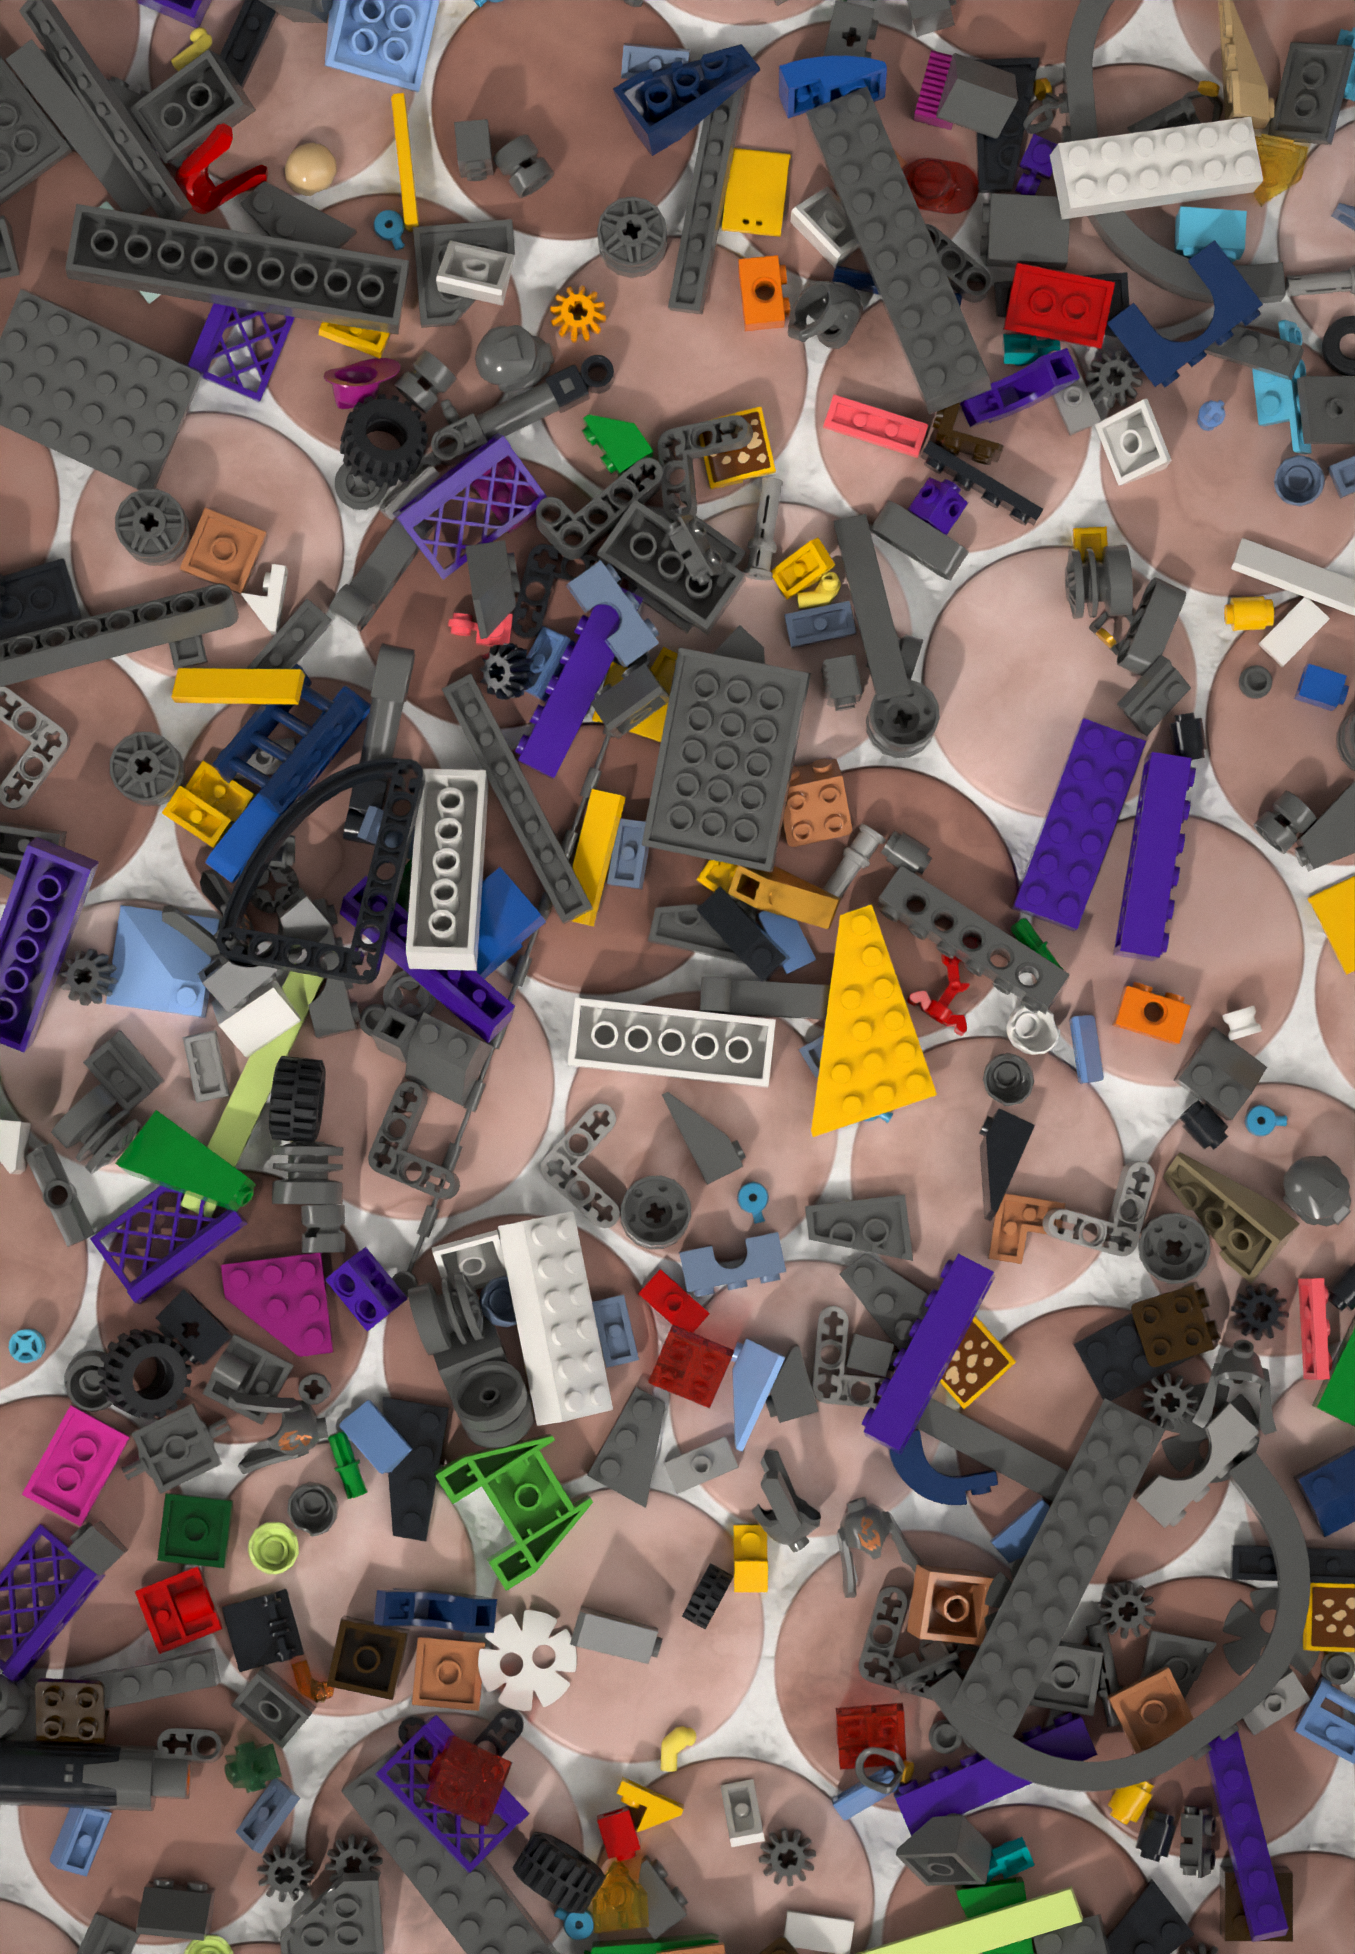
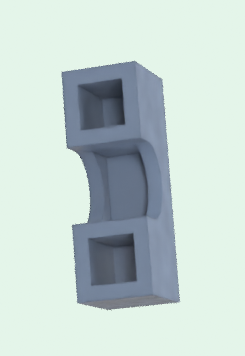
(600, 586)
(762, 1260)

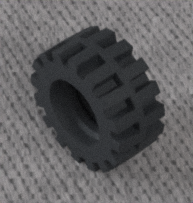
(707, 1596)

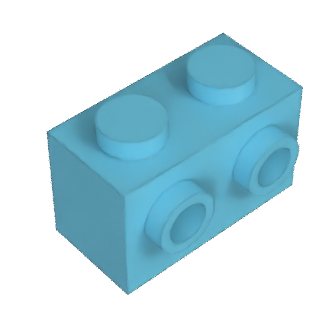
(1201, 226)

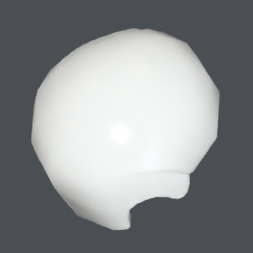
(1032, 1031)

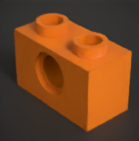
(760, 313)
(1132, 1018)

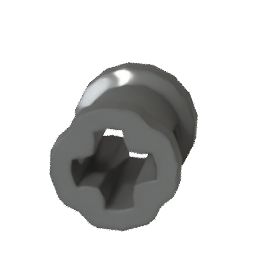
(306, 1395)

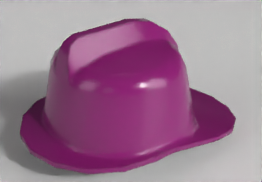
(360, 380)

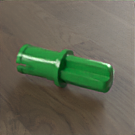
(1028, 936)
(347, 1465)

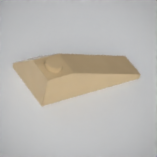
(1243, 81)

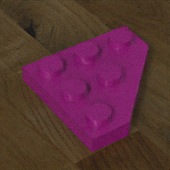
(285, 1299)

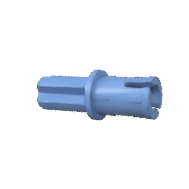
(1211, 415)

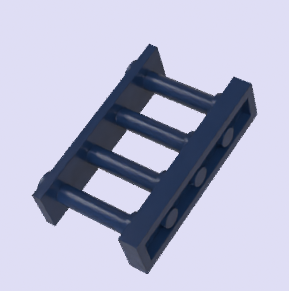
(298, 765)

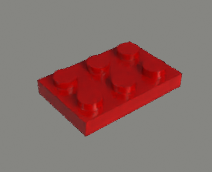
(1058, 306)

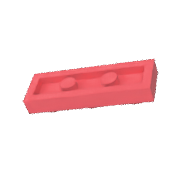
(875, 426)
(1314, 1328)

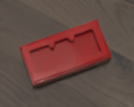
(673, 1302)

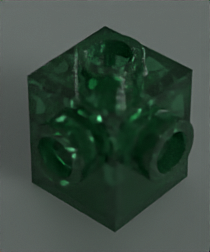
(252, 1766)

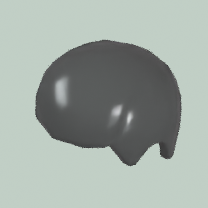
(1008, 1079)
(313, 1508)

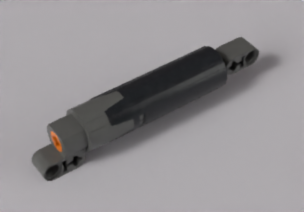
(100, 1773)

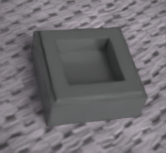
(188, 652)

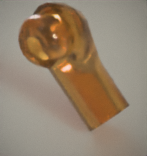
(308, 1686)

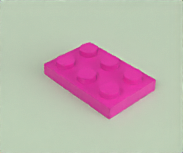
(76, 1465)

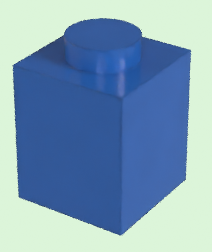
(1321, 687)

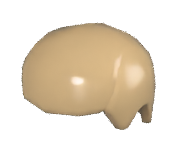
(310, 169)

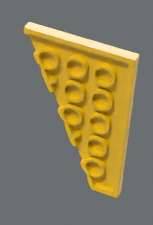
(869, 1041)

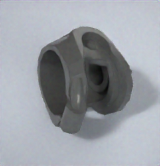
(835, 313)
(512, 358)
(1317, 1191)

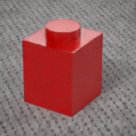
(619, 1833)

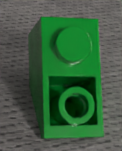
(618, 440)

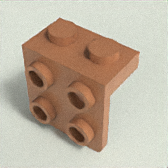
(816, 804)

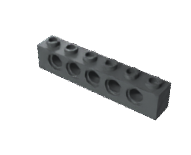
(907, 886)

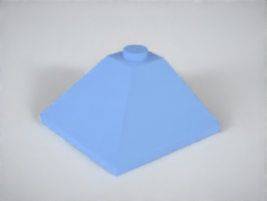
(381, 39)
(158, 964)
(752, 1378)

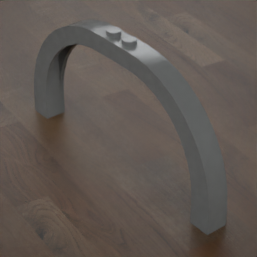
(1116, 229)
(1293, 1580)

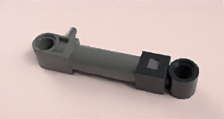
(558, 393)
(388, 697)

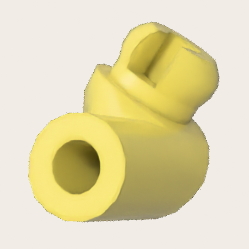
(201, 43)
(823, 594)
(673, 1744)

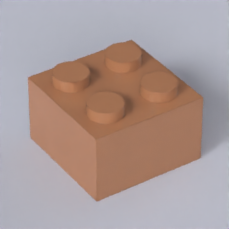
(949, 1604)

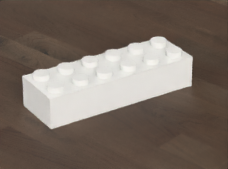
(1156, 167)
(447, 871)
(671, 1042)
(555, 1318)

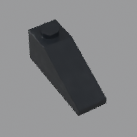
(743, 934)
(999, 1156)

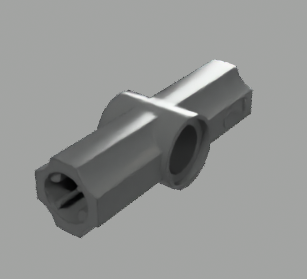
(50, 1174)

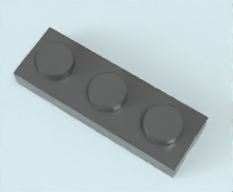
(1259, 352)
(293, 639)

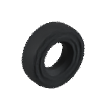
(1331, 346)

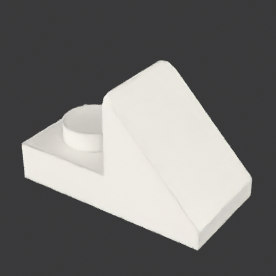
(270, 607)
(742, 1813)

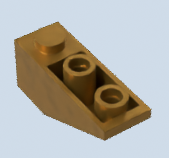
(784, 895)

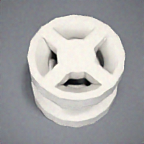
(1242, 1023)

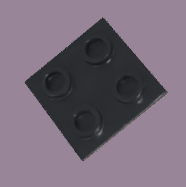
(263, 1630)

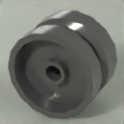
(493, 1404)

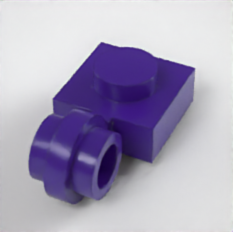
(1036, 161)

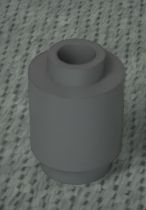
(906, 852)

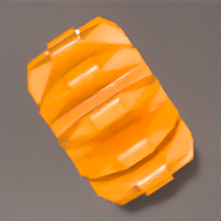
(566, 319)

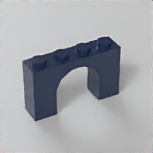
(1232, 304)

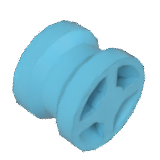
(22, 1349)

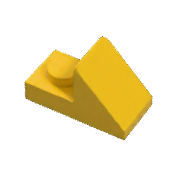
(802, 568)
(750, 1558)
(657, 1806)

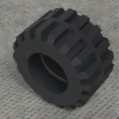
(392, 418)
(297, 1099)
(168, 1381)
(559, 1872)

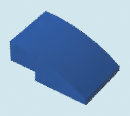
(825, 78)
(504, 921)

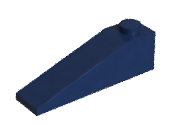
(676, 99)
(1330, 1491)

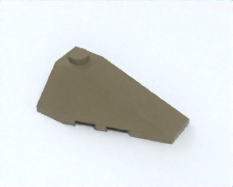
(1240, 1220)

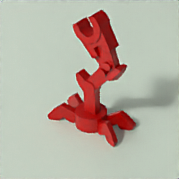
(939, 1010)

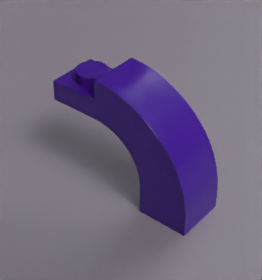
(1022, 389)

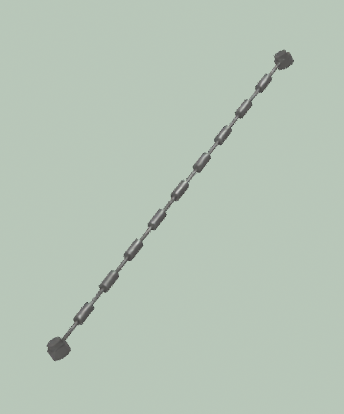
(405, 1279)

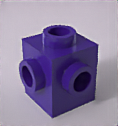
(938, 504)

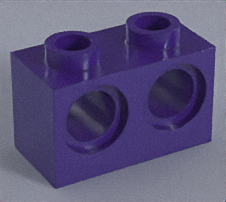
(366, 1289)

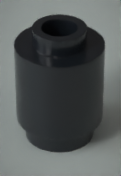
(1188, 736)
(1204, 1125)
(1343, 1289)
(1156, 1835)

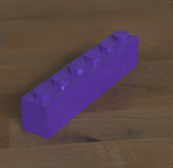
(570, 692)
(459, 990)
(929, 1353)
(981, 1781)
(1246, 1839)

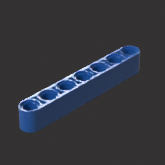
(246, 833)

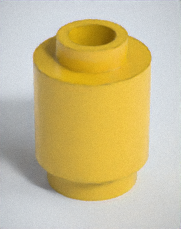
(1249, 613)
(1130, 1802)

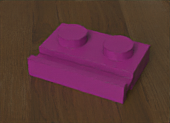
(502, 492)

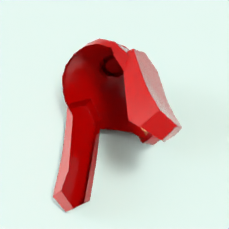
(194, 177)

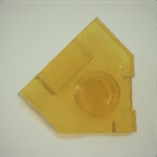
(1280, 164)
(619, 1902)

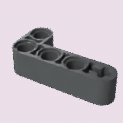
(602, 504)
(378, 575)
(763, 998)

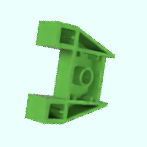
(525, 1499)

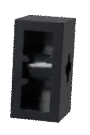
(190, 1309)

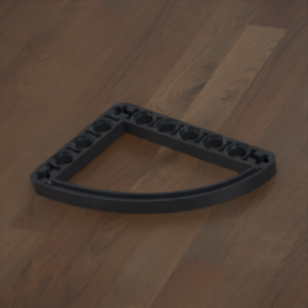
(375, 886)

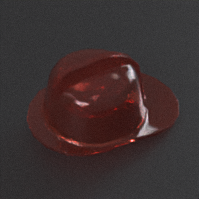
(941, 185)

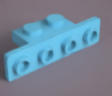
(1278, 397)

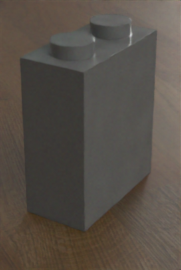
(1024, 232)

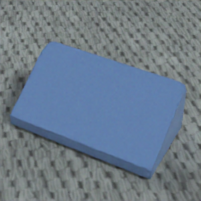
(546, 656)
(789, 937)
(1086, 1049)
(375, 1437)
(1018, 1536)
(861, 1797)
(79, 1839)

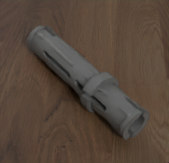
(1098, 1634)

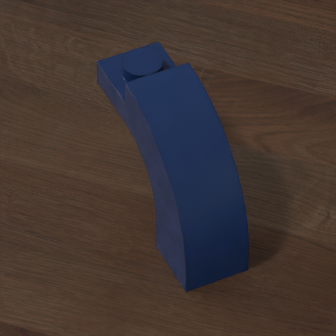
(933, 1485)
(435, 1609)

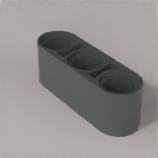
(967, 268)
(919, 540)
(1151, 626)

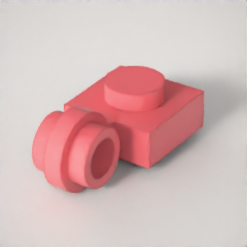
(462, 625)

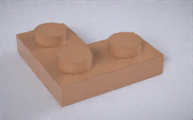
(1012, 1222)

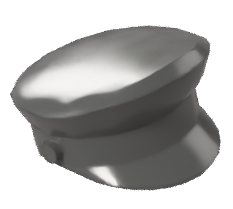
(82, 1382)

